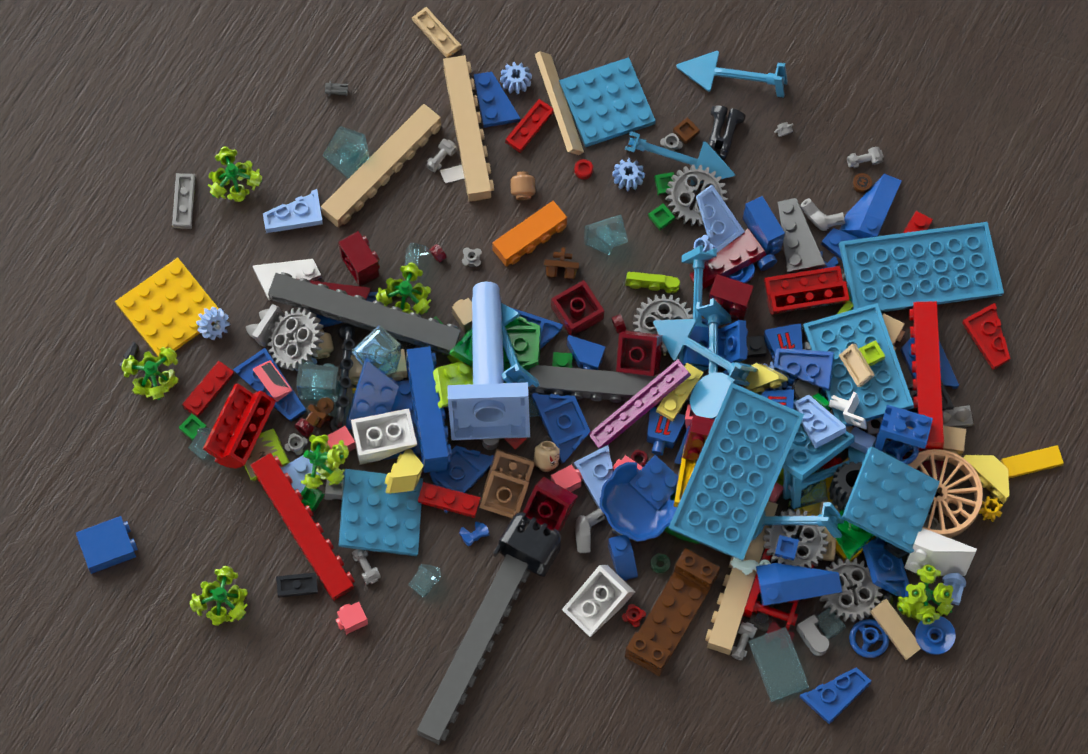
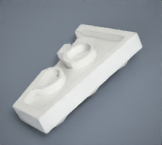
(298, 269)

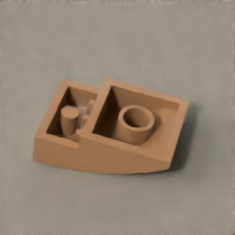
(506, 483)

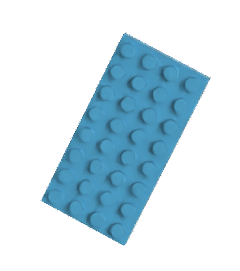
(922, 267)
(736, 471)

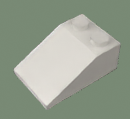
(383, 435)
(940, 552)
(598, 599)

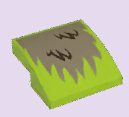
(266, 443)

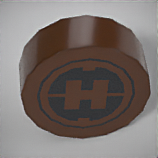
(862, 183)

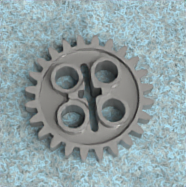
(681, 188)
(675, 310)
(295, 338)
(813, 547)
(864, 586)

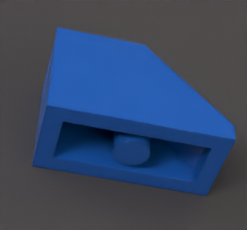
(585, 353)
(622, 557)

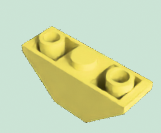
(764, 379)
(404, 473)
(991, 474)

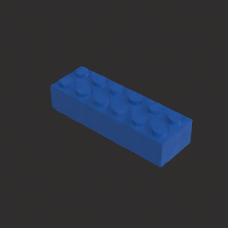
(428, 416)

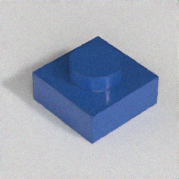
(786, 547)

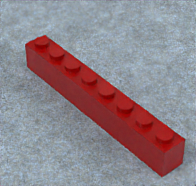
(927, 369)
(302, 527)

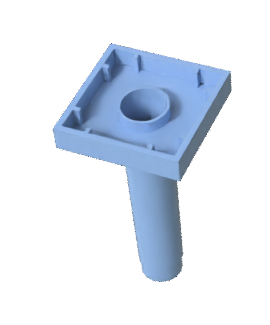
(488, 406)

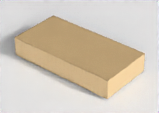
(856, 365)

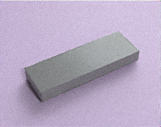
(183, 201)

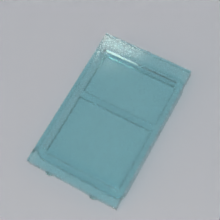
(778, 664)

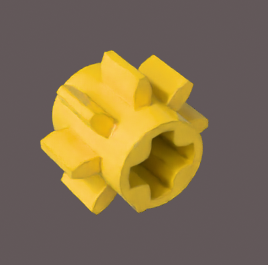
(993, 504)

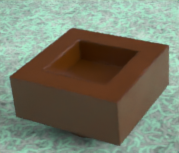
(686, 130)

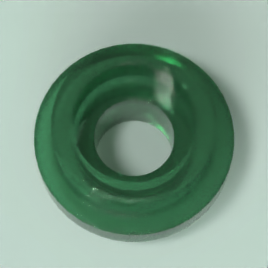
(663, 558)

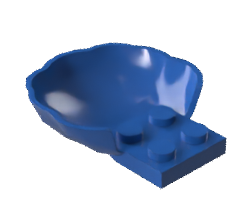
(639, 500)

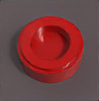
(583, 169)

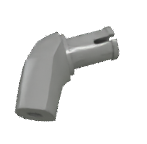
(820, 219)
(583, 527)

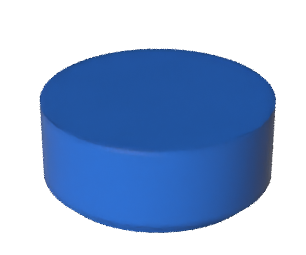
(767, 262)

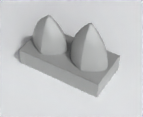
(262, 330)
(958, 417)

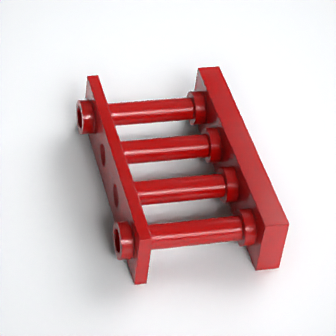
(753, 605)

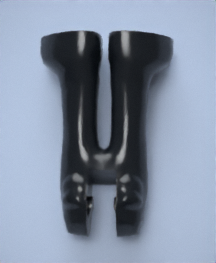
(724, 143)

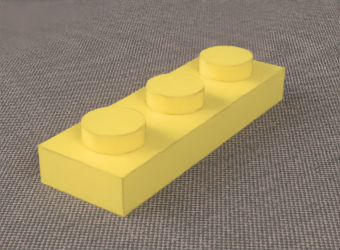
(676, 399)

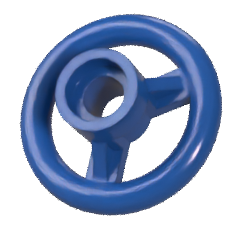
(899, 449)
(868, 631)

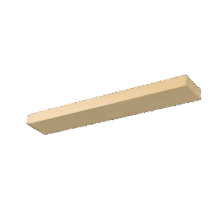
(559, 103)

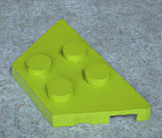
(451, 374)

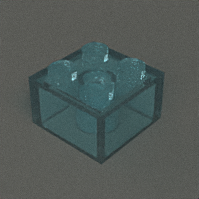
(317, 381)

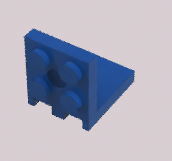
(730, 344)
(895, 426)

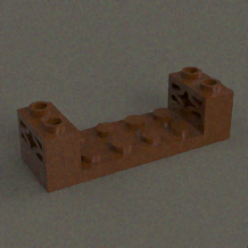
(672, 612)

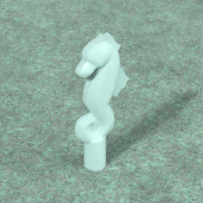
(748, 565)

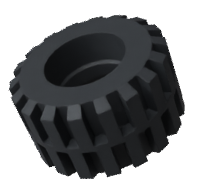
(841, 484)

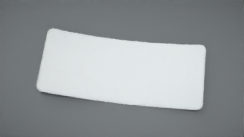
(452, 174)

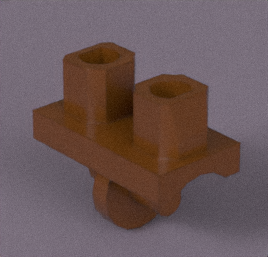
(570, 267)
(320, 413)

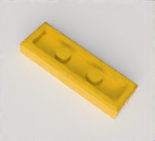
(1033, 461)

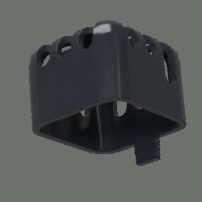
(530, 545)

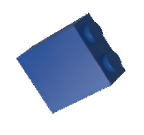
(763, 225)
(106, 544)

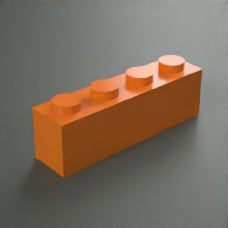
(529, 234)

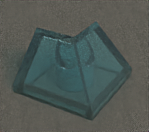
(347, 151)
(605, 234)
(380, 350)

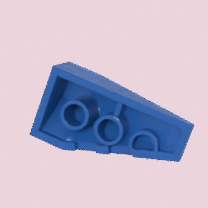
(871, 210)
(789, 583)

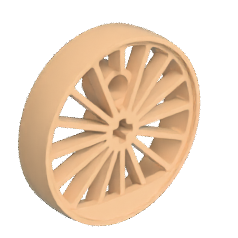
(946, 494)

